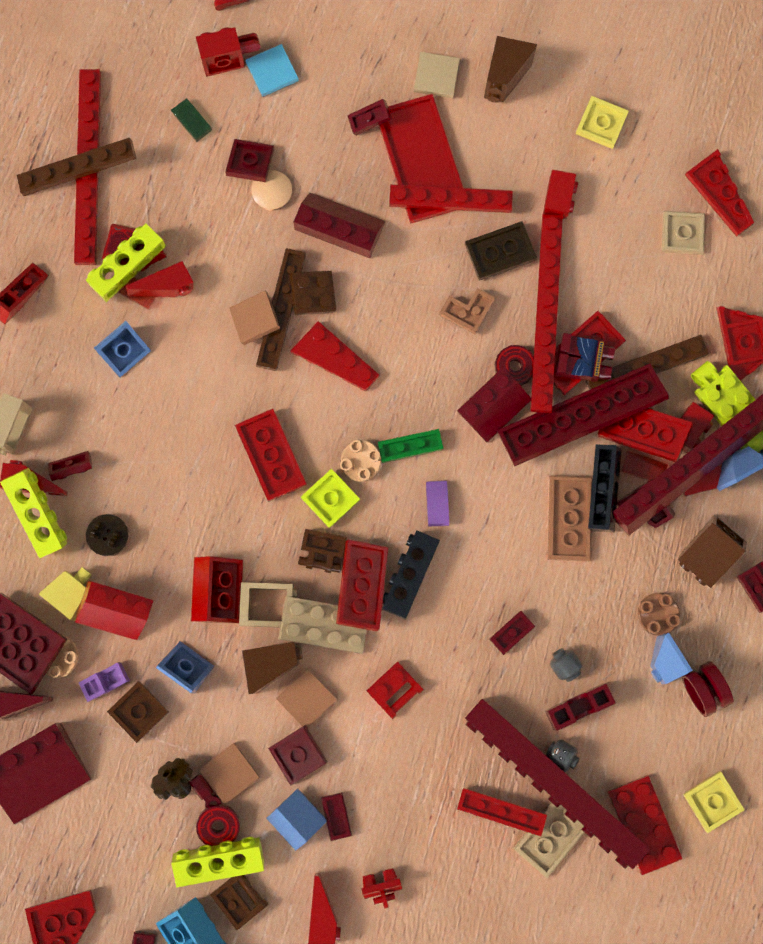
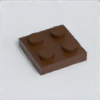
(313, 292)
(138, 711)

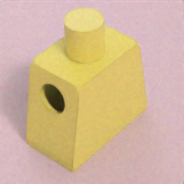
(67, 592)

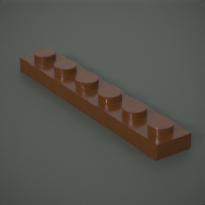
(76, 166)
(283, 304)
(661, 359)

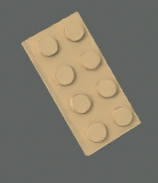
(316, 625)

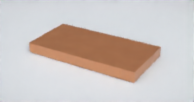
(569, 518)

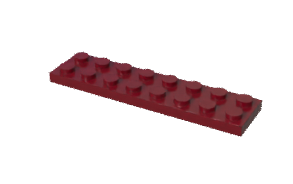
(583, 414)

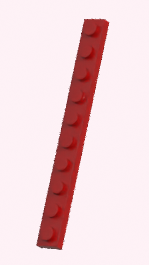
(87, 186)
(546, 314)

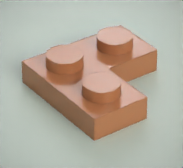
(469, 315)

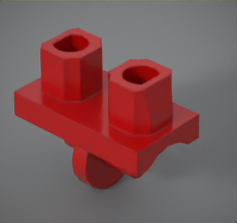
(391, 884)

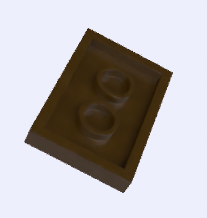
(500, 250)

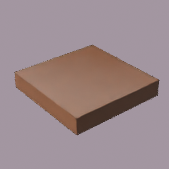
(254, 317)
(306, 698)
(229, 773)

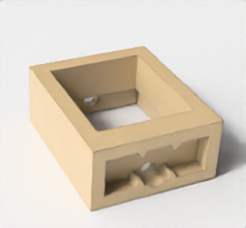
(13, 420)
(245, 602)

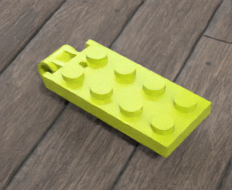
(726, 401)

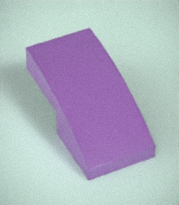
(437, 503)
(104, 681)

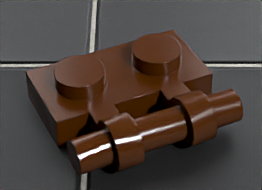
(323, 544)

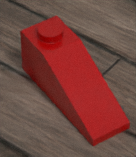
(165, 283)
(20, 291)
(45, 485)
(323, 919)

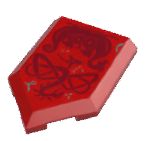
(117, 235)

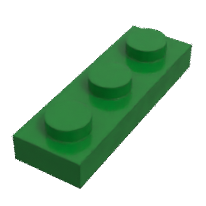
(410, 445)

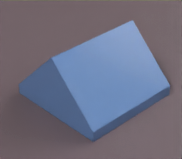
(122, 349)
(185, 667)
(297, 819)

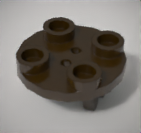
(115, 540)

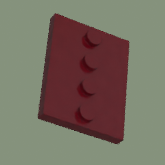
(26, 645)

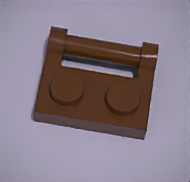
(233, 904)

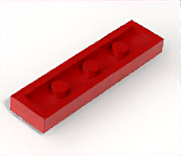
(502, 812)

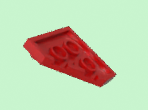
(61, 919)

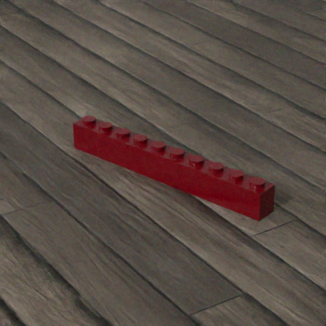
(691, 468)
(557, 784)

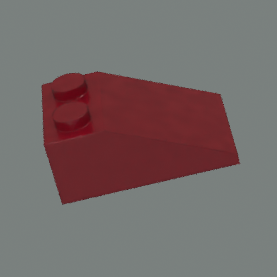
(15, 703)

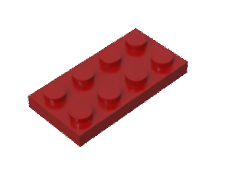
(595, 328)
(650, 433)
(270, 455)
(362, 585)
(643, 816)

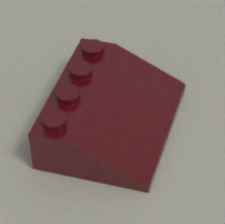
(39, 772)

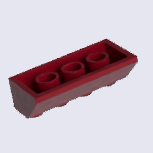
(338, 225)

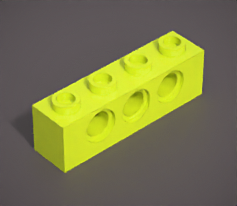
(124, 273)
(33, 524)
(209, 870)

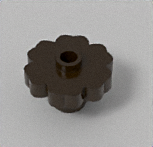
(172, 780)

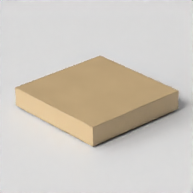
(436, 75)
(683, 232)

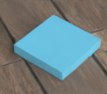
(272, 70)

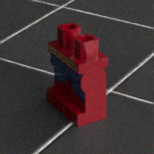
(583, 358)

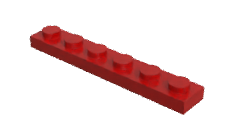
(451, 198)

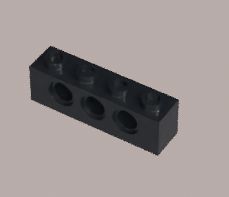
(604, 488)
(428, 546)

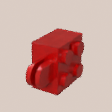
(224, 50)

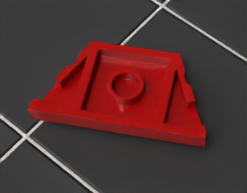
(742, 340)

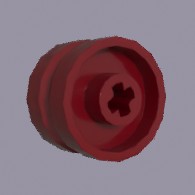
(708, 689)

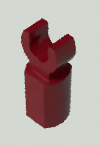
(204, 790)

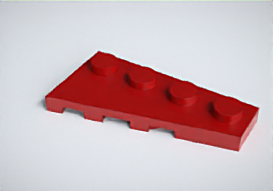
(716, 187)
(330, 353)

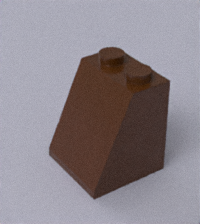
(508, 66)
(712, 552)
(269, 663)

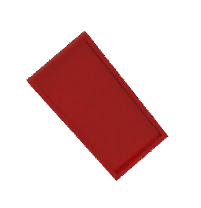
(419, 150)

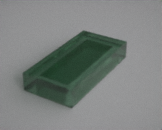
(191, 120)

